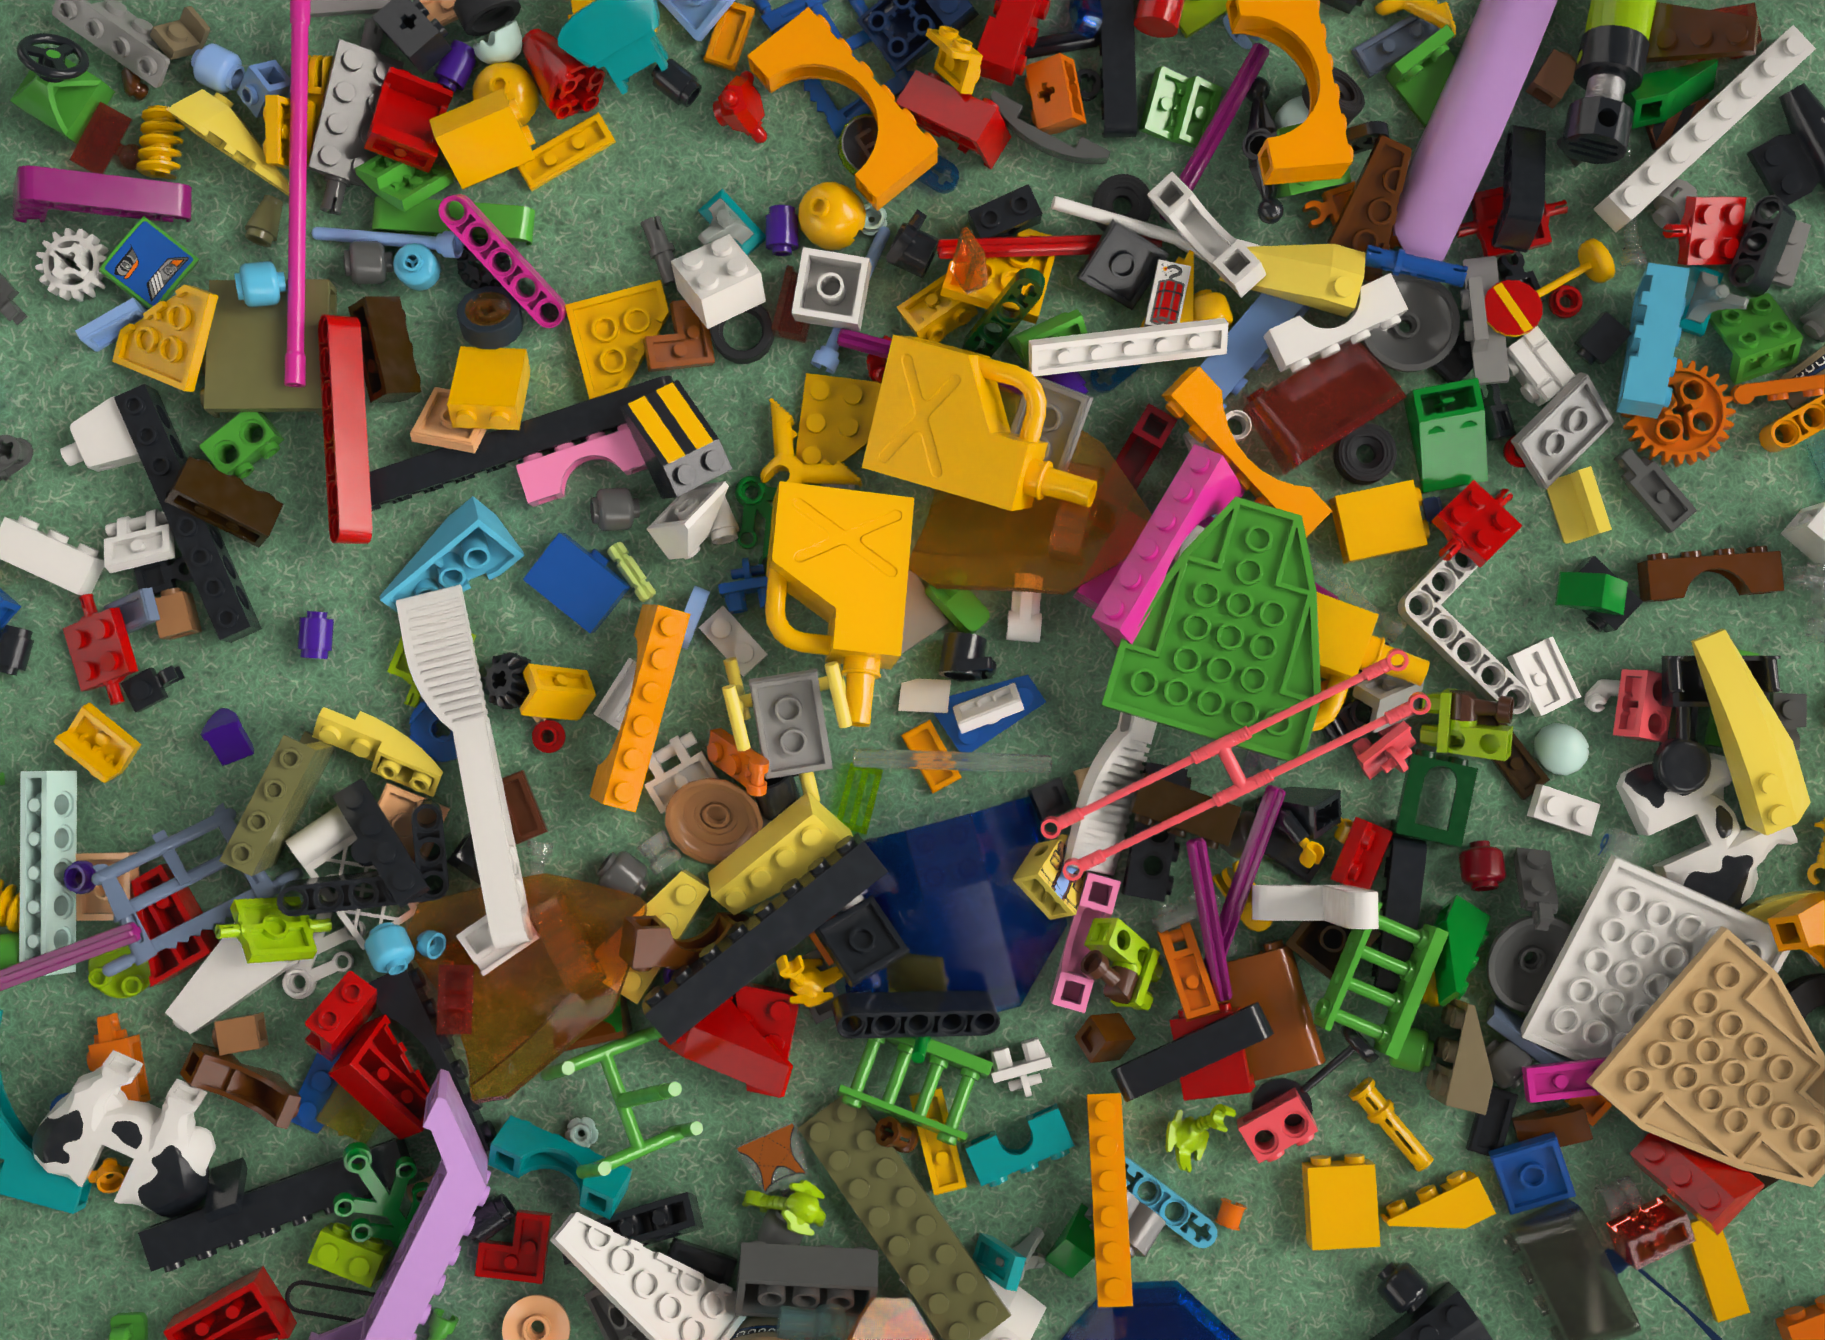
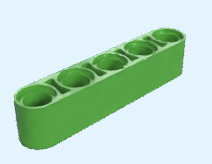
(511, 220)

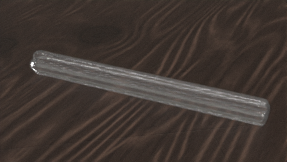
(952, 760)

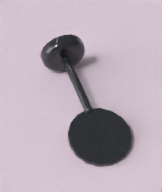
(1278, 1086)

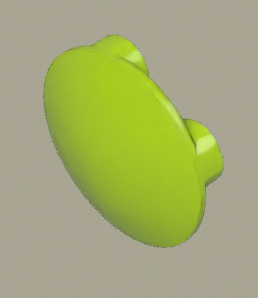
(122, 985)

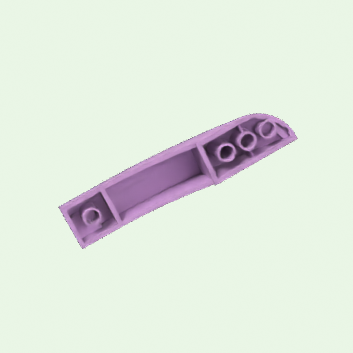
(1468, 123)

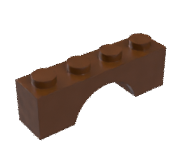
(1749, 572)
(649, 942)

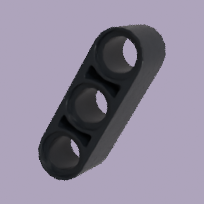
(1758, 231)

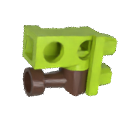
(1459, 729)
(1132, 965)

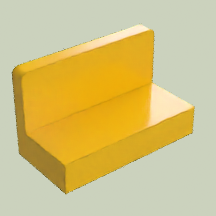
(557, 692)

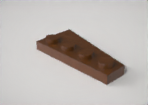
(1699, 34)
(1374, 201)

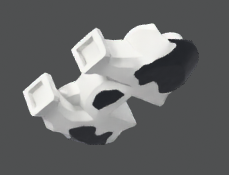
(1728, 859)
(166, 1146)

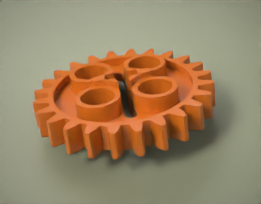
(1708, 406)

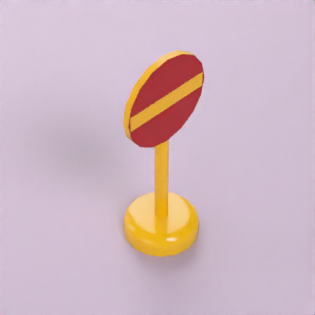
(1516, 307)

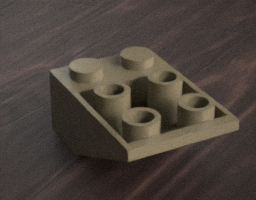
(1469, 1080)

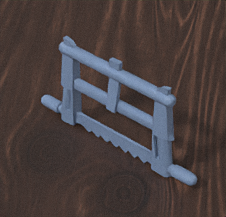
(125, 910)

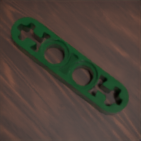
(1006, 319)

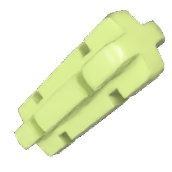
(631, 571)

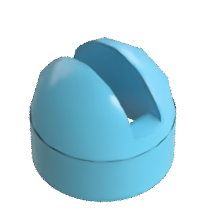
(429, 949)

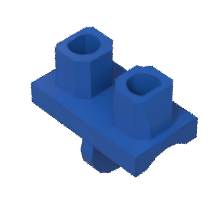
(735, 591)

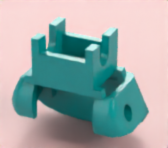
(616, 37)

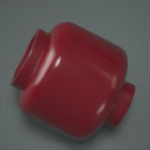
(1482, 866)

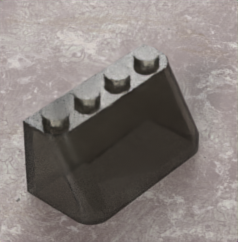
(1570, 1274)

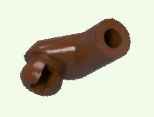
(132, 84)

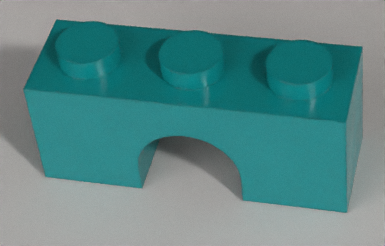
(995, 1161)

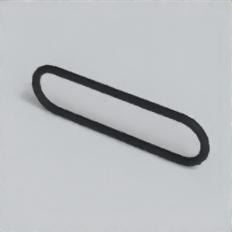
(326, 1286)

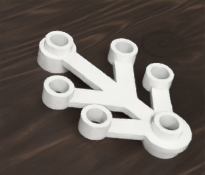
(322, 943)

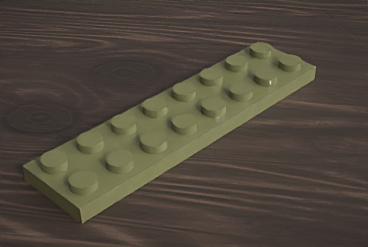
(905, 1223)

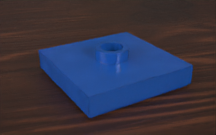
(1532, 1173)

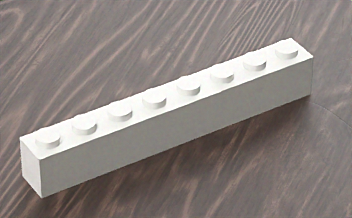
(1704, 129)

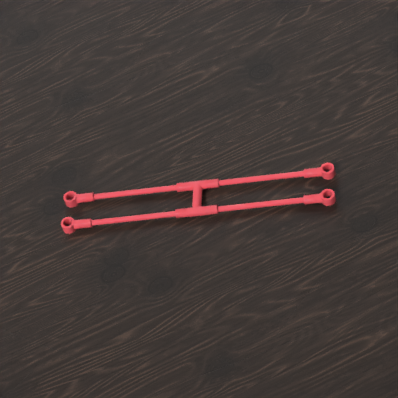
(1223, 748)

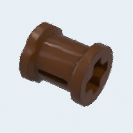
(899, 1130)

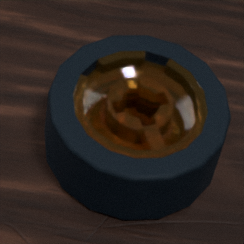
(489, 317)

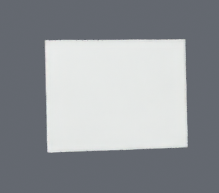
(925, 695)

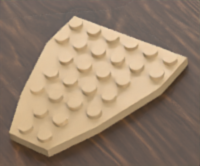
(1725, 1067)

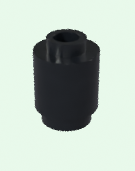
(676, 83)
(15, 649)
(492, 1217)

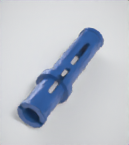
(1402, 263)

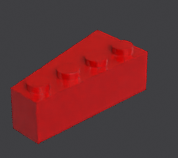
(1009, 37)

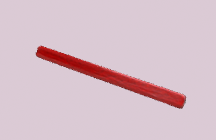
(1030, 246)

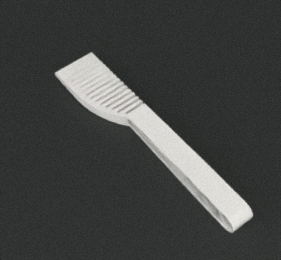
(448, 679)
(1113, 769)

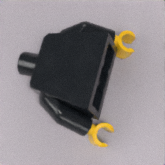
(1308, 815)

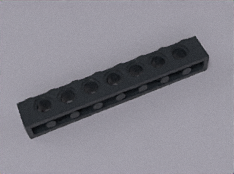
(198, 540)

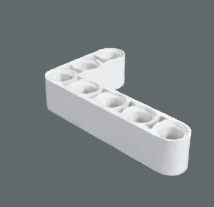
(1456, 634)
(1336, 904)

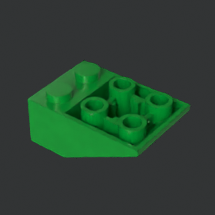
(1448, 434)

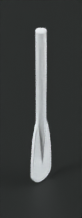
(1140, 227)

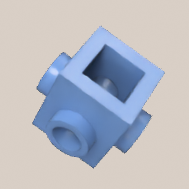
(263, 80)

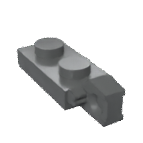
(1655, 490)
(1536, 885)

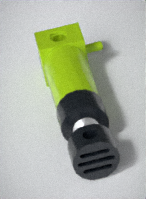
(1607, 67)

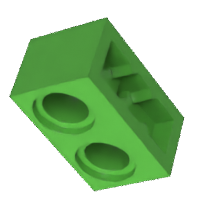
(238, 435)

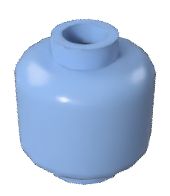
(217, 68)

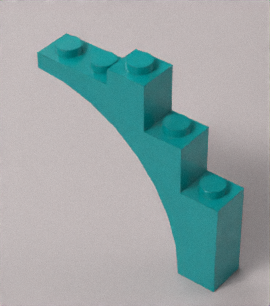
(23, 1176)

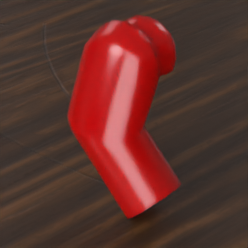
(876, 365)

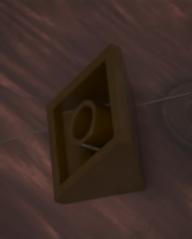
(1322, 944)

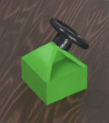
(56, 88)

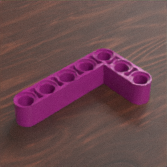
(85, 192)

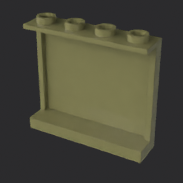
(249, 349)
(277, 804)

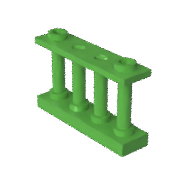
(1401, 1004)
(939, 1056)

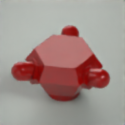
(741, 107)

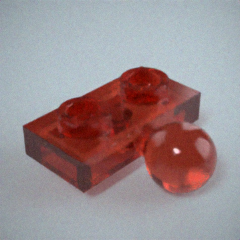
(103, 141)

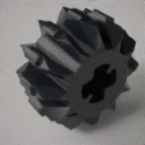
(506, 680)

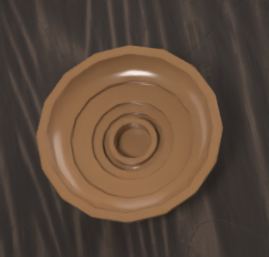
(711, 819)

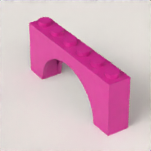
(1197, 491)

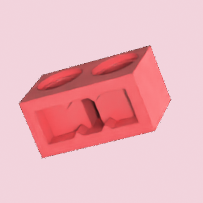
(1640, 707)
(1272, 1118)

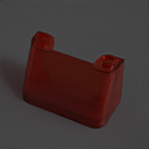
(1322, 404)

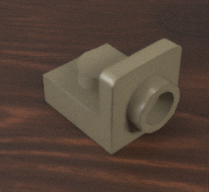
(181, 36)

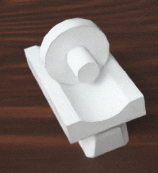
(1034, 1061)

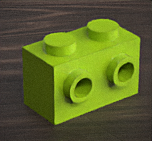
(350, 1259)

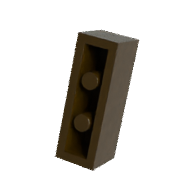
(386, 349)
(224, 501)
(1165, 799)

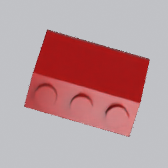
(1698, 1182)

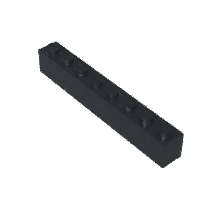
(762, 938)
(266, 1209)

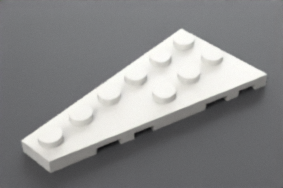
(647, 1286)

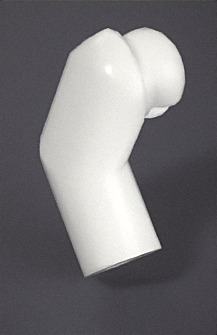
(1600, 693)

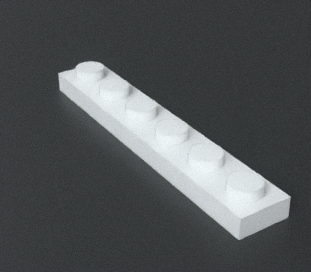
(1128, 347)

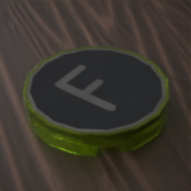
(857, 142)

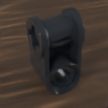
(1345, 721)

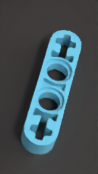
(1162, 1198)

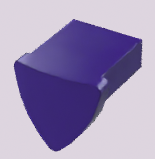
(227, 736)

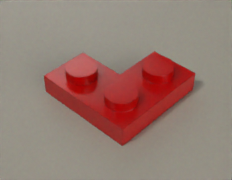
(522, 1259)

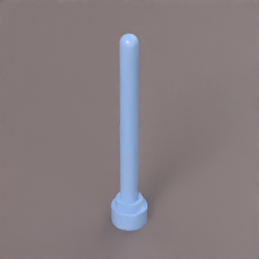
(444, 243)
(828, 354)

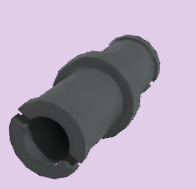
(660, 248)

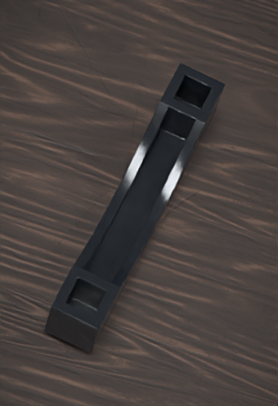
(406, 1002)

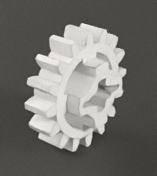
(61, 275)

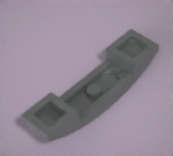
(1085, 151)

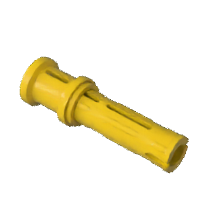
(1366, 1089)

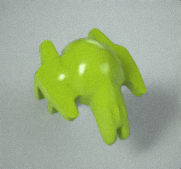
(1192, 1135)
(802, 1206)

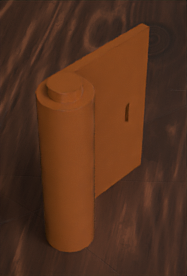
(1276, 984)

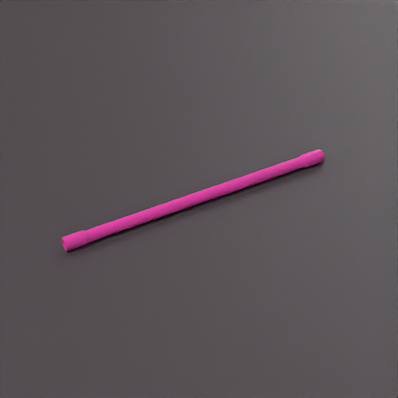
(295, 358)

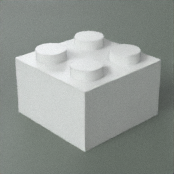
(718, 281)
(831, 289)

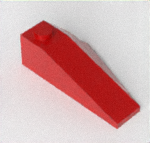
(736, 1049)

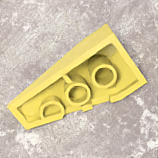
(221, 127)
(1312, 275)

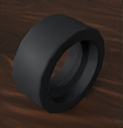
(484, 16)
(750, 355)

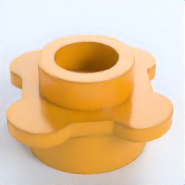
(108, 1183)

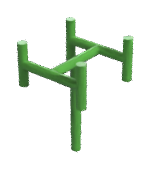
(625, 1101)

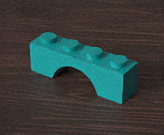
(526, 1148)

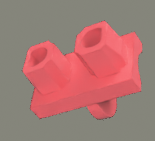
(1387, 752)

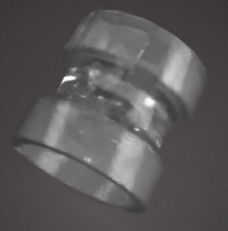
(656, 845)
(1619, 1196)

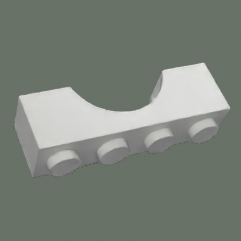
(1205, 235)
(1298, 340)

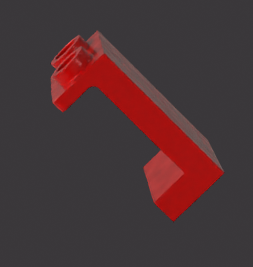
(402, 116)
(340, 1015)
(1220, 1078)

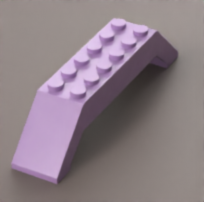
(435, 1228)

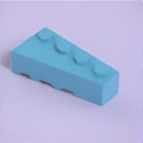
(1651, 346)

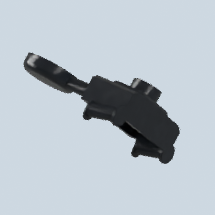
(1682, 762)

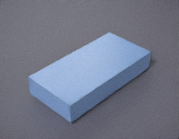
(106, 328)

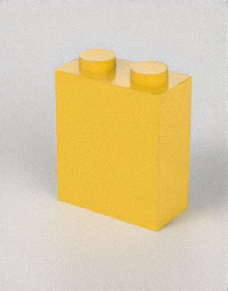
(483, 138)
(489, 388)
(1379, 521)
(1340, 1202)

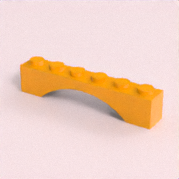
(1200, 405)
(1109, 1200)

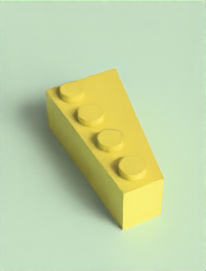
(776, 855)
(676, 907)

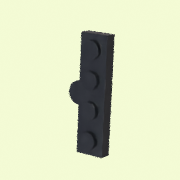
(379, 843)

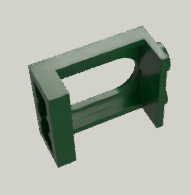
(1412, 787)

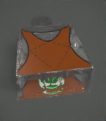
(775, 1157)

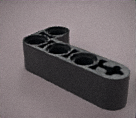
(1522, 189)

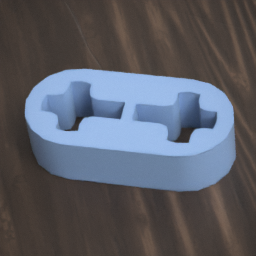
(694, 607)

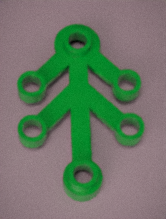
(750, 508)
(385, 1203)

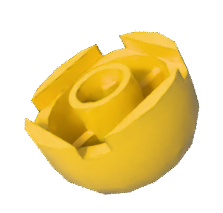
(515, 82)
(831, 215)

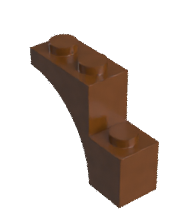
(248, 1085)

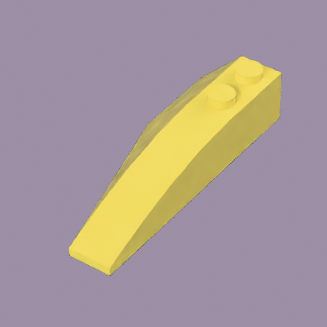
(1752, 738)

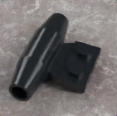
(1795, 161)

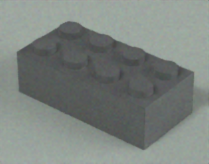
(803, 1277)

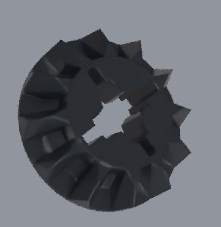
(470, 274)

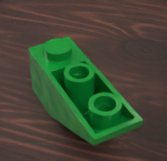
(1670, 91)
(1458, 957)

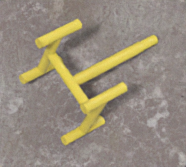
(738, 709)

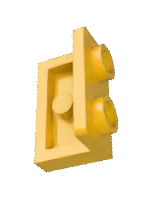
(956, 59)
(277, 129)
(98, 744)

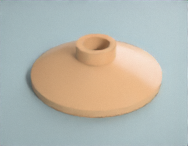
(521, 1315)

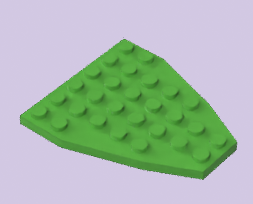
(1230, 636)

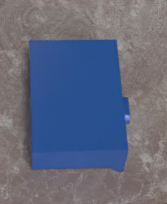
(577, 582)

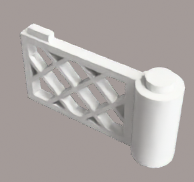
(320, 843)

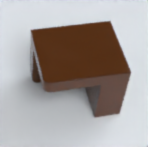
(1104, 1037)

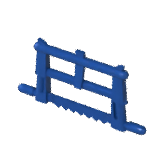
(779, 17)

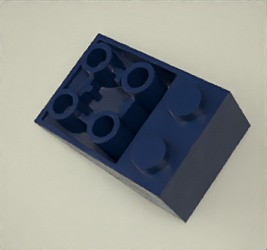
(901, 26)

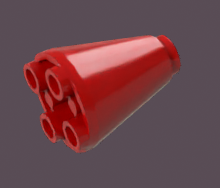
(561, 78)

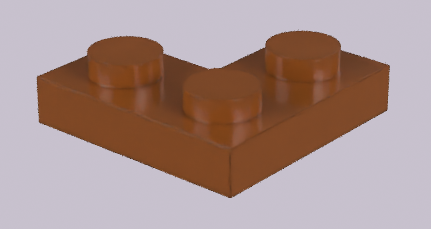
(686, 348)

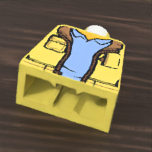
(1044, 881)

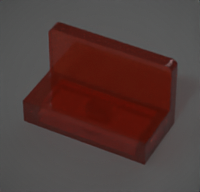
(784, 323)

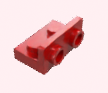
(1362, 854)

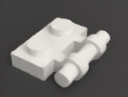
(140, 547)
(690, 769)

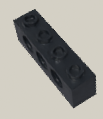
(1136, 880)
(655, 1220)

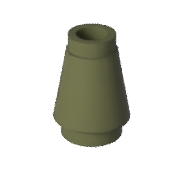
(265, 222)

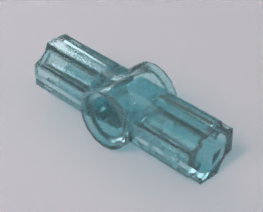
(822, 1323)

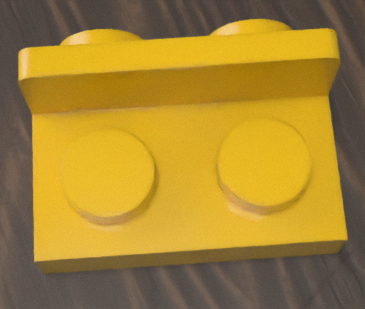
(935, 315)

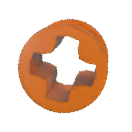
(1230, 1214)

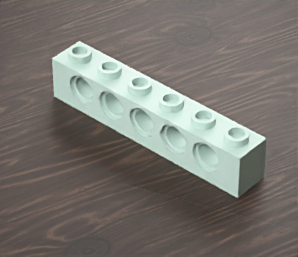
(46, 851)

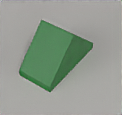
(1591, 592)
(1074, 1245)

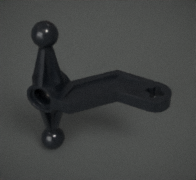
(1262, 126)

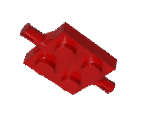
(1486, 211)
(1709, 230)
(1476, 524)
(100, 649)

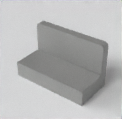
(1386, 694)

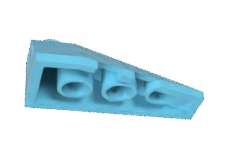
(461, 549)

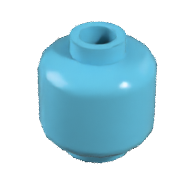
(416, 266)
(259, 284)
(389, 948)

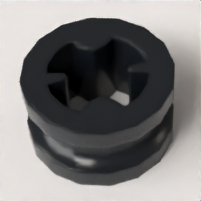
(1093, 75)

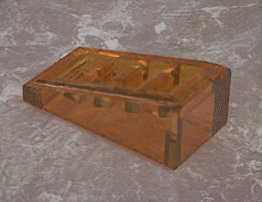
(969, 263)

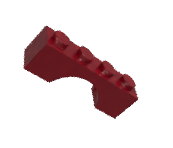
(1144, 443)

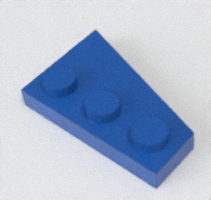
(977, 737)
(315, 1092)

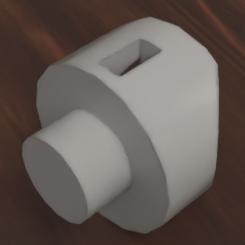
(1670, 209)

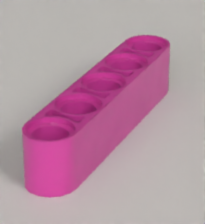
(487, 254)

